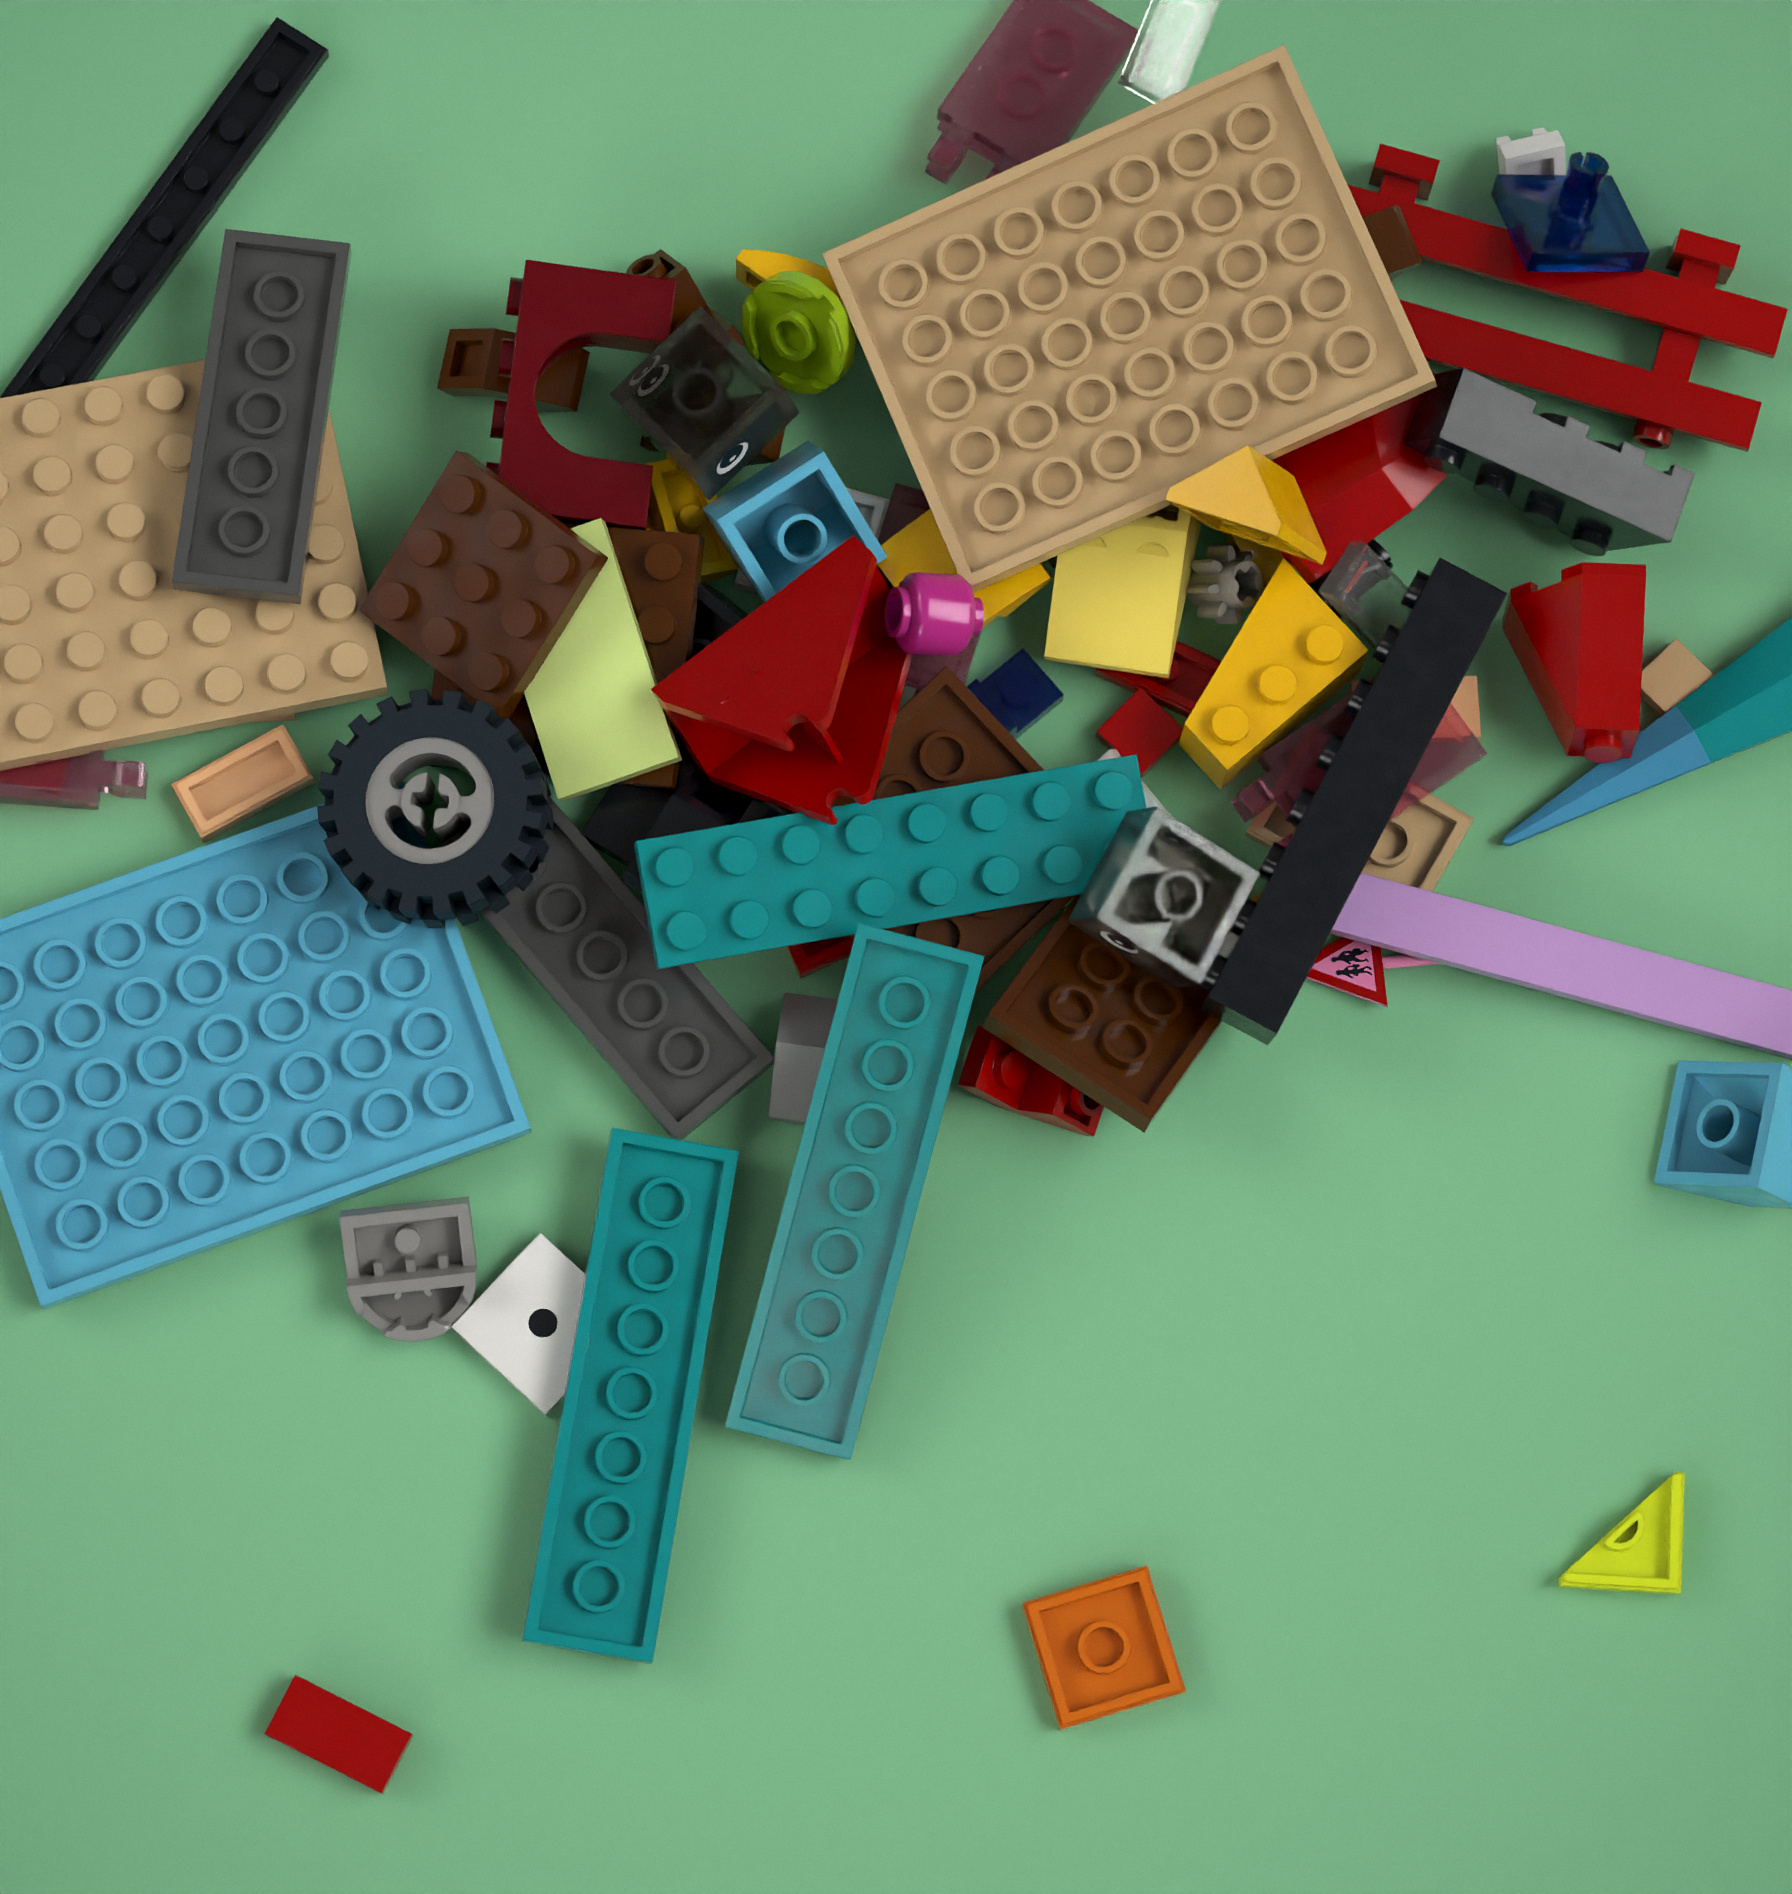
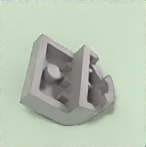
(410, 1265)

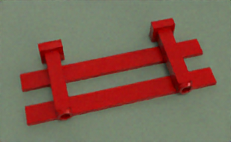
(1682, 305)

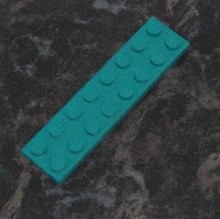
(882, 862)
(854, 1191)
(630, 1396)

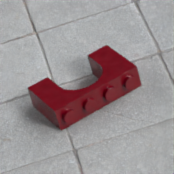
(558, 313)

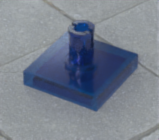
(1571, 219)

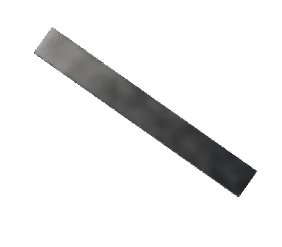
(174, 212)

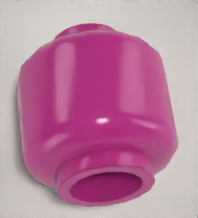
(933, 614)

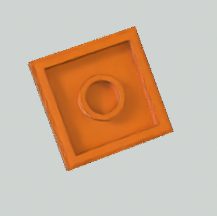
(1103, 1648)

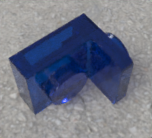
(1017, 693)

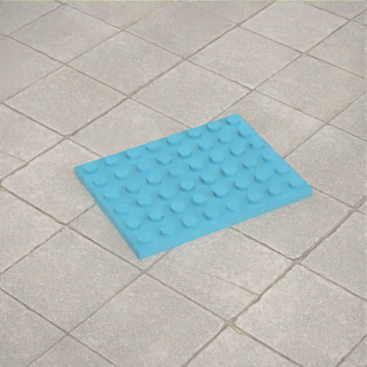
(228, 1056)

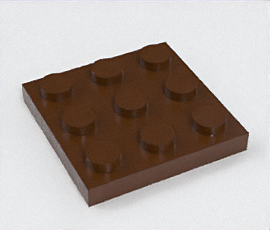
(483, 583)
(1102, 1022)

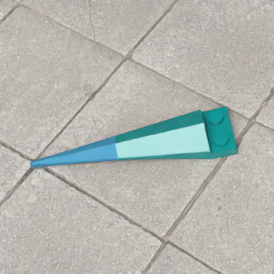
(1721, 718)

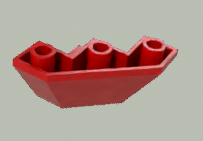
(1359, 482)

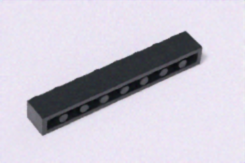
(1353, 800)

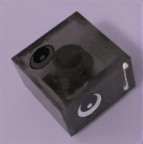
(704, 403)
(1164, 897)

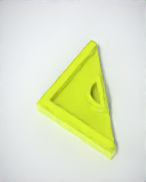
(1640, 1551)

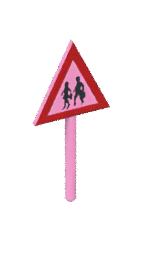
(1358, 969)

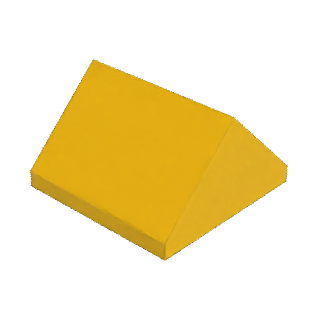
(1251, 501)

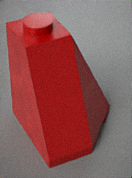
(1584, 654)

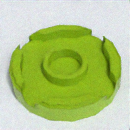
(798, 332)

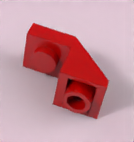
(1024, 1087)

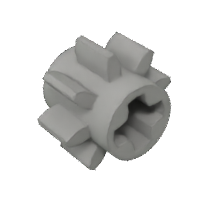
(1224, 584)

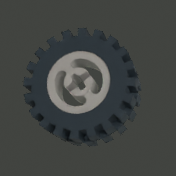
(504, 811)

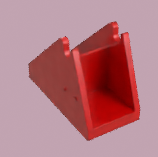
(797, 691)

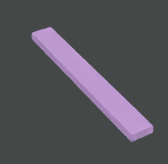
(1568, 964)

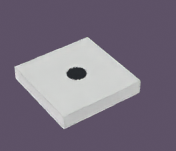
(529, 1322)

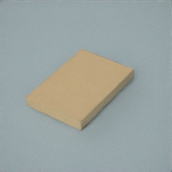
(1410, 849)

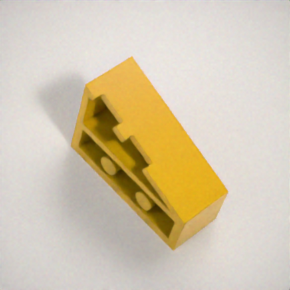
(1272, 677)

